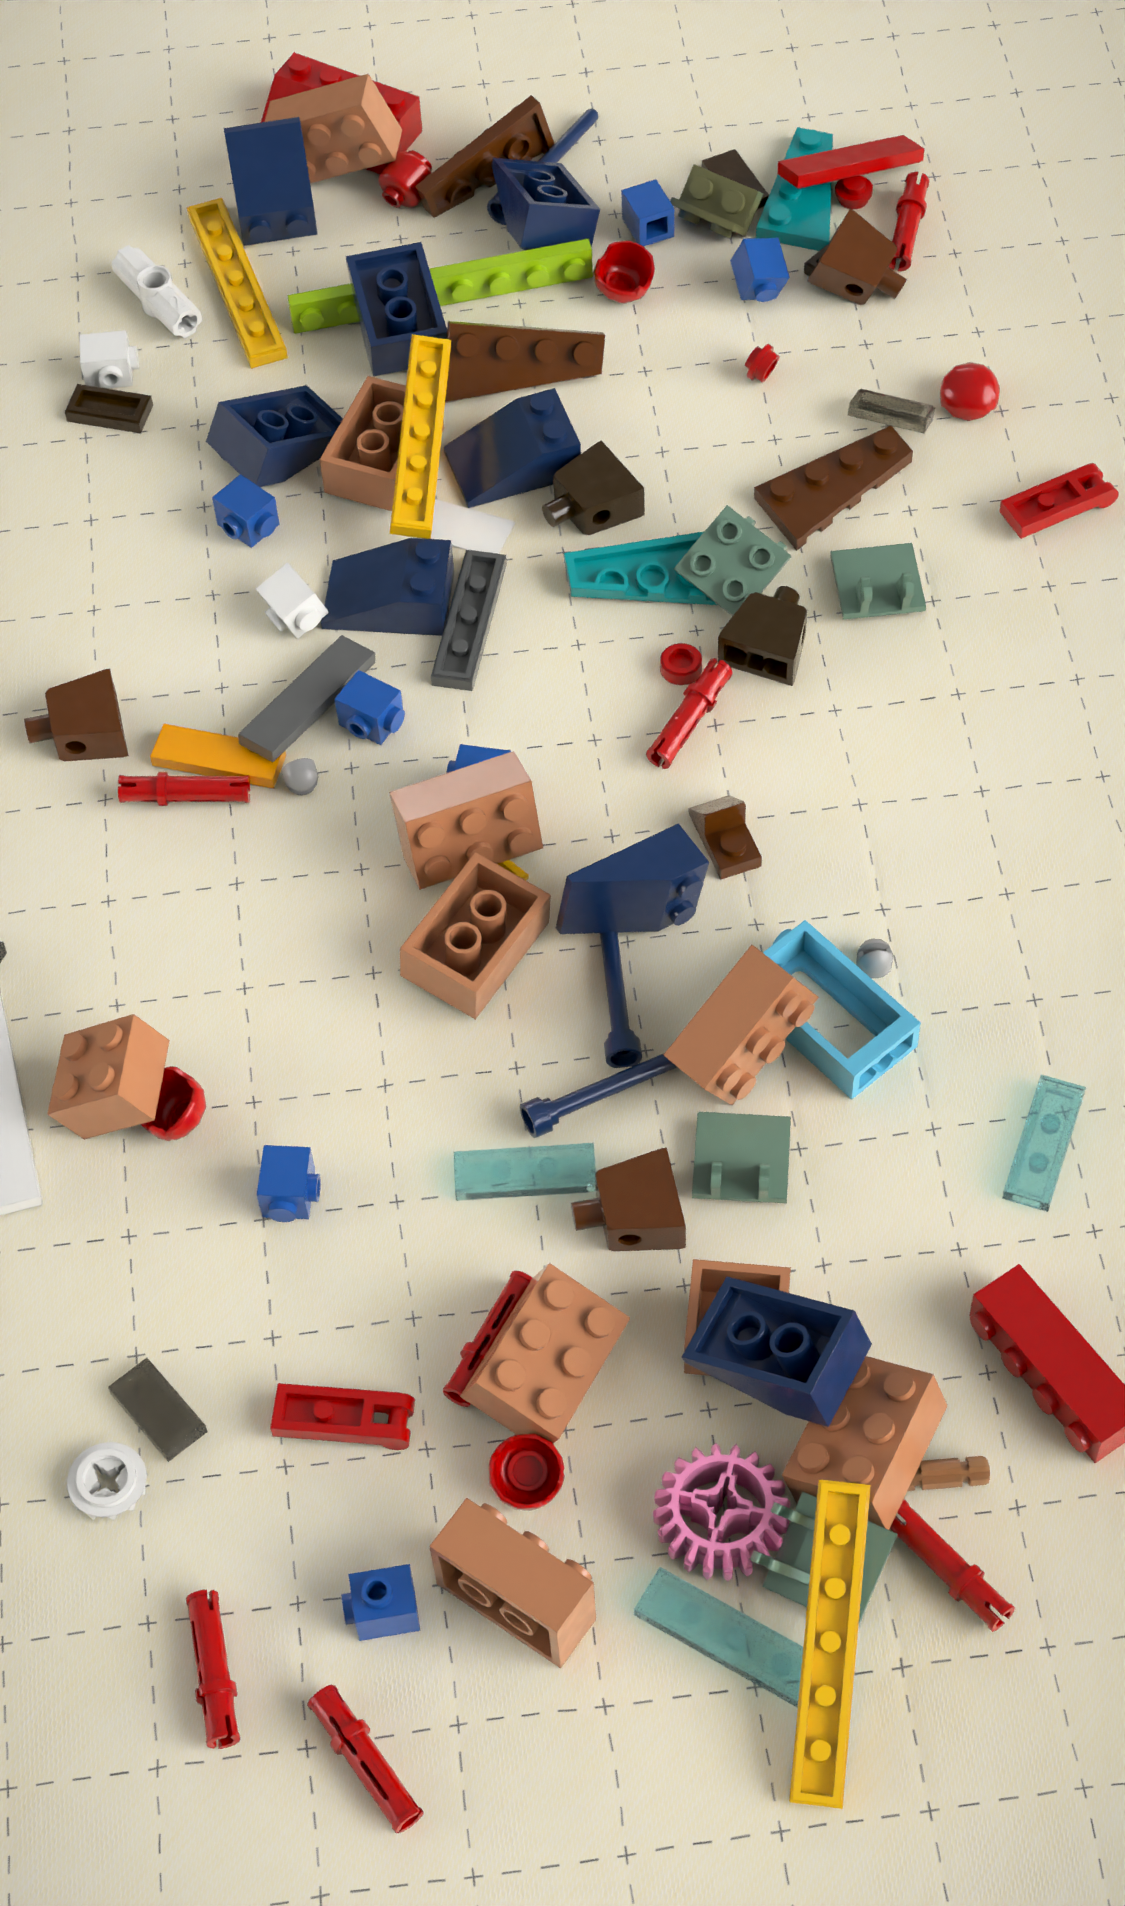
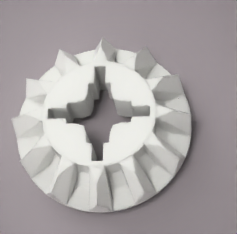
(109, 1459)

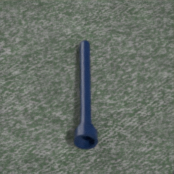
(553, 155)
(622, 1045)
(542, 1114)

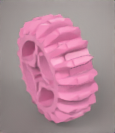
(705, 1504)

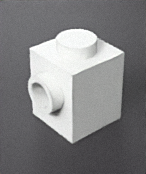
(108, 359)
(291, 602)

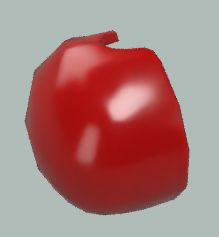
(624, 271)
(969, 391)
(178, 1107)
(526, 1472)

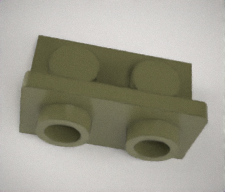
(719, 201)

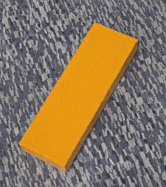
(212, 755)

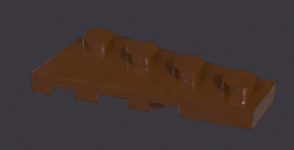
(516, 136)
(510, 358)
(824, 487)

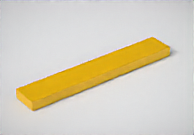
(237, 283)
(420, 437)
(830, 1644)

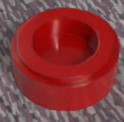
(681, 664)

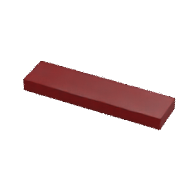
(850, 161)

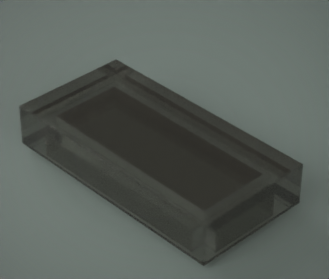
(891, 410)
(157, 1409)

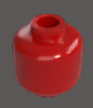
(401, 177)

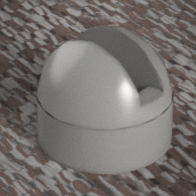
(300, 776)
(875, 958)

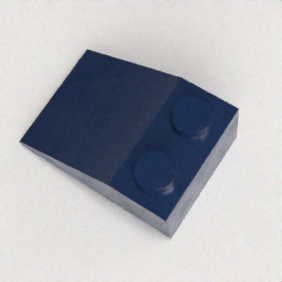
(271, 181)
(543, 203)
(393, 302)
(273, 433)
(513, 449)
(392, 588)
(636, 887)
(780, 1348)

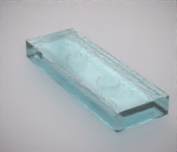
(1044, 1143)
(524, 1171)

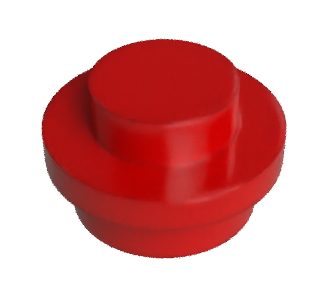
(854, 192)
(761, 363)

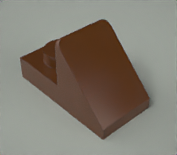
(726, 835)

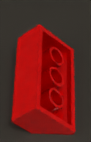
(304, 74)

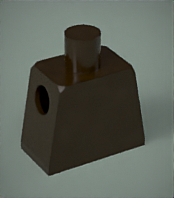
(595, 492)
(766, 636)

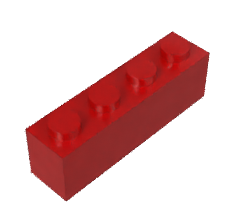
(1053, 1360)

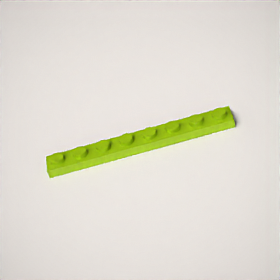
(457, 283)

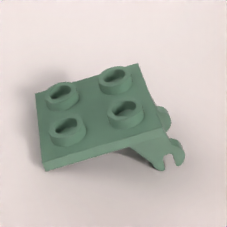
(732, 560)
(877, 581)
(741, 1157)
(791, 1567)

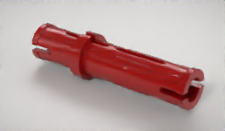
(910, 209)
(698, 700)
(183, 788)
(474, 1351)
(964, 1580)
(215, 1688)
(352, 1740)

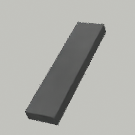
(468, 620)
(305, 699)

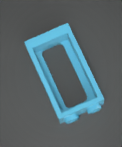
(891, 1024)

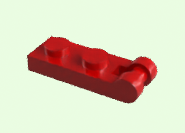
(1058, 500)
(342, 1415)

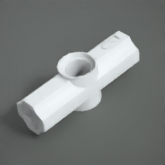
(156, 291)

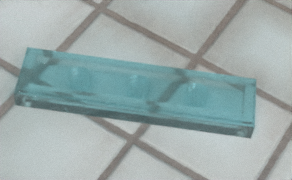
(723, 1634)

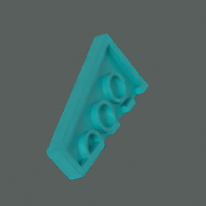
(801, 214)
(634, 571)

